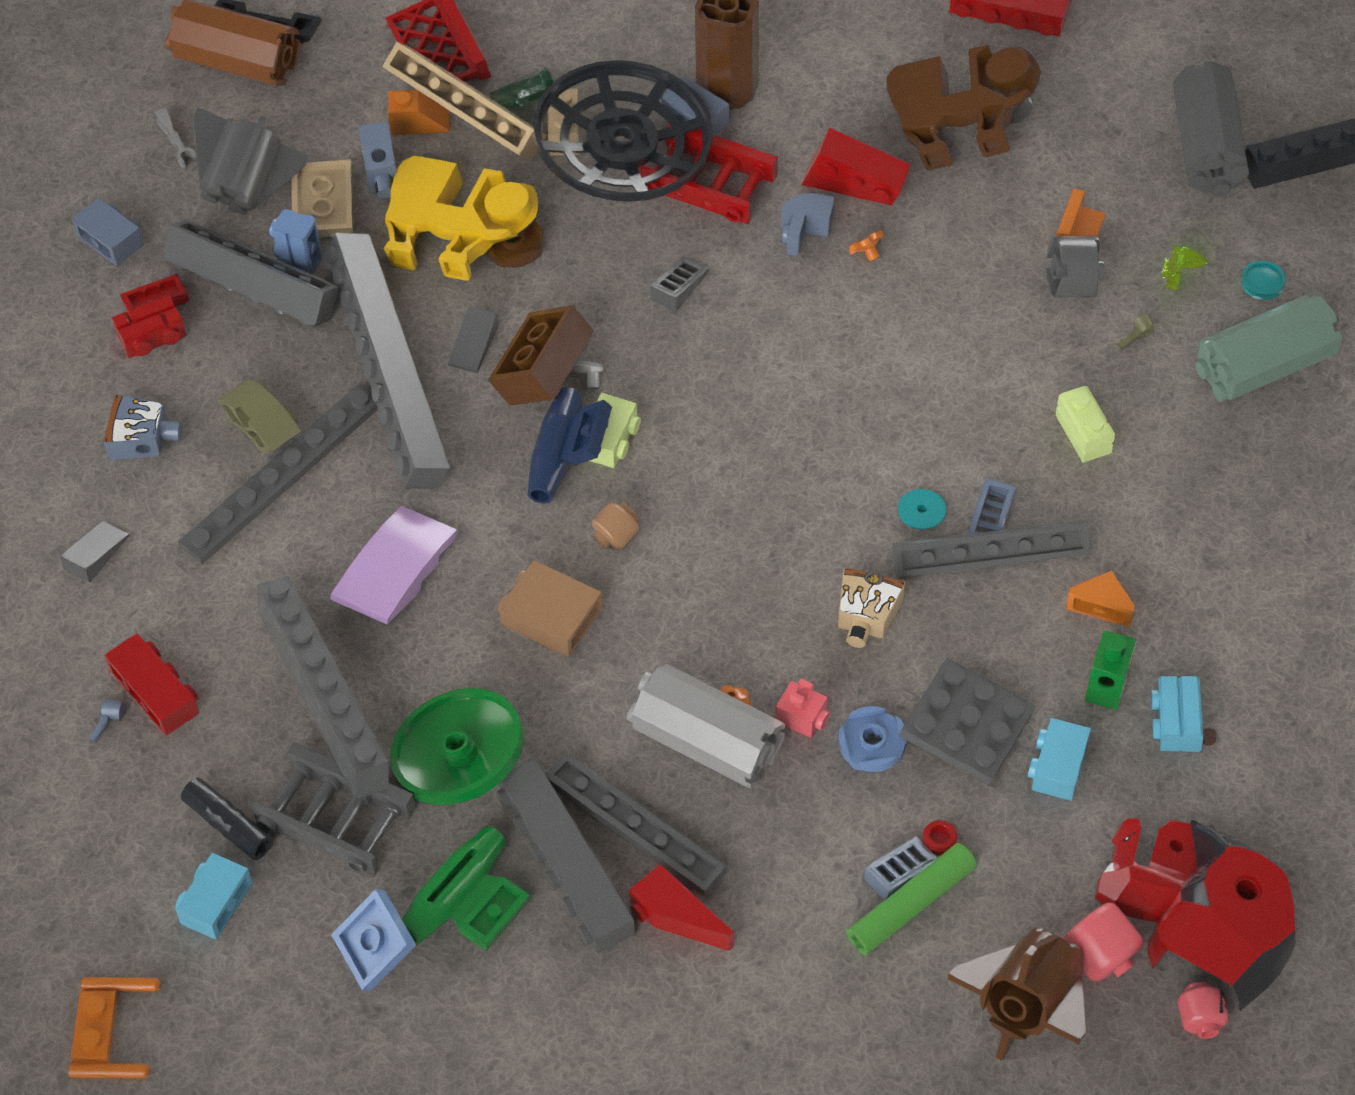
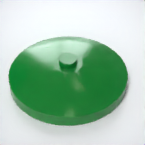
(457, 746)

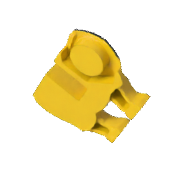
(423, 202)

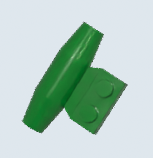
(466, 893)

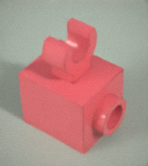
(802, 708)

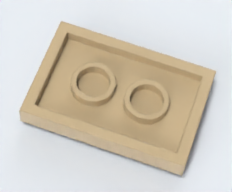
(326, 194)

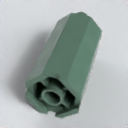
(1268, 347)

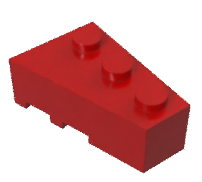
(855, 169)

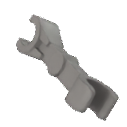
(165, 124)

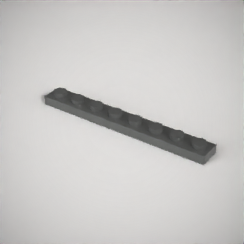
(279, 474)

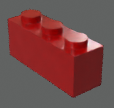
(153, 683)

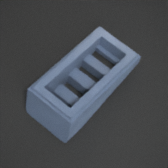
(995, 489)
(875, 878)

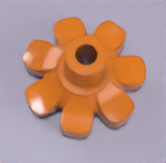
(868, 245)

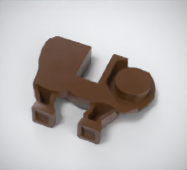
(997, 88)

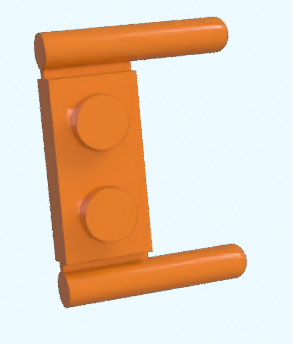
(95, 1027)

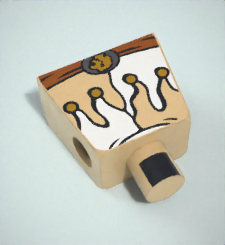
(868, 605)

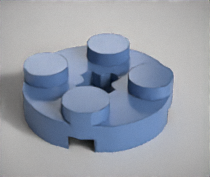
(871, 756)

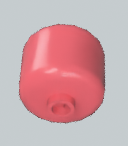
(1106, 942)

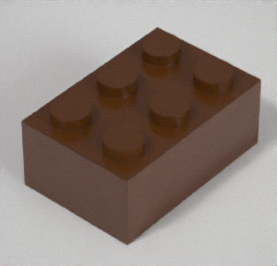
(541, 355)

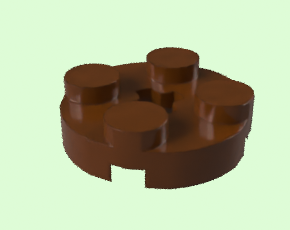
(519, 253)

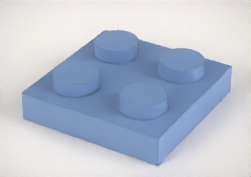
(373, 940)

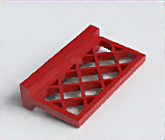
(455, 27)

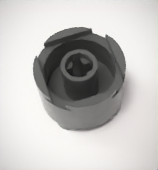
(1074, 266)

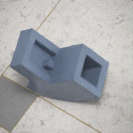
(806, 214)

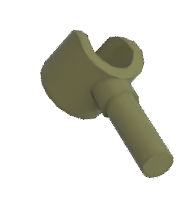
(1144, 328)

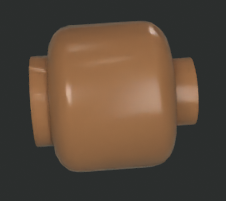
(615, 526)

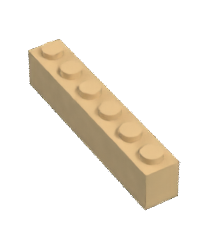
(462, 100)

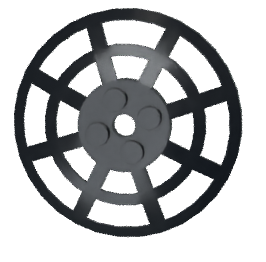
(624, 122)

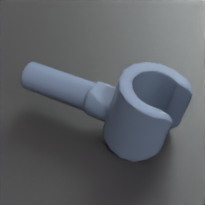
(110, 710)

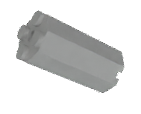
(706, 725)

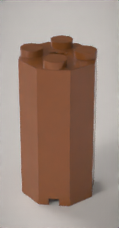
(232, 41)

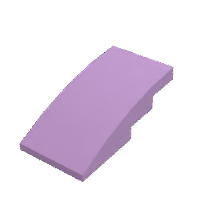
(393, 565)

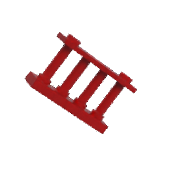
(733, 158)

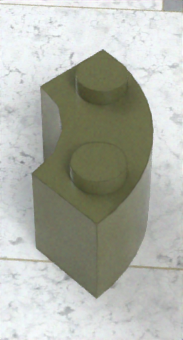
(259, 415)

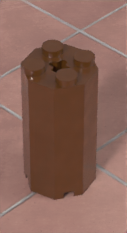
(728, 49)

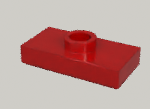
(167, 286)

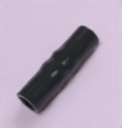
(226, 818)

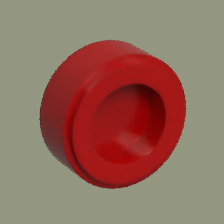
(939, 836)

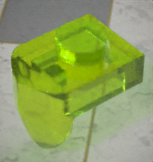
(1180, 258)

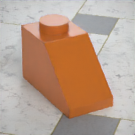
(416, 113)

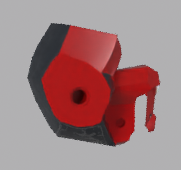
(1209, 902)

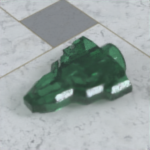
(523, 90)

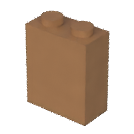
(550, 607)

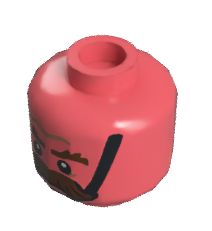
(1202, 1009)

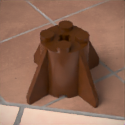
(1029, 988)

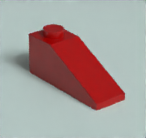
(676, 910)

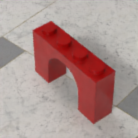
(1035, 15)

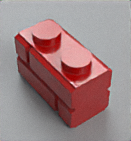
(149, 327)

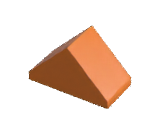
(1103, 599)

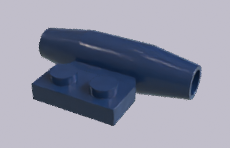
(566, 437)

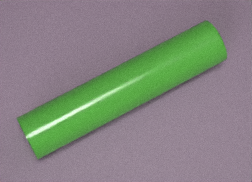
(911, 898)

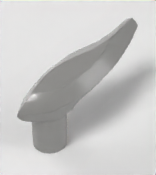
(592, 370)

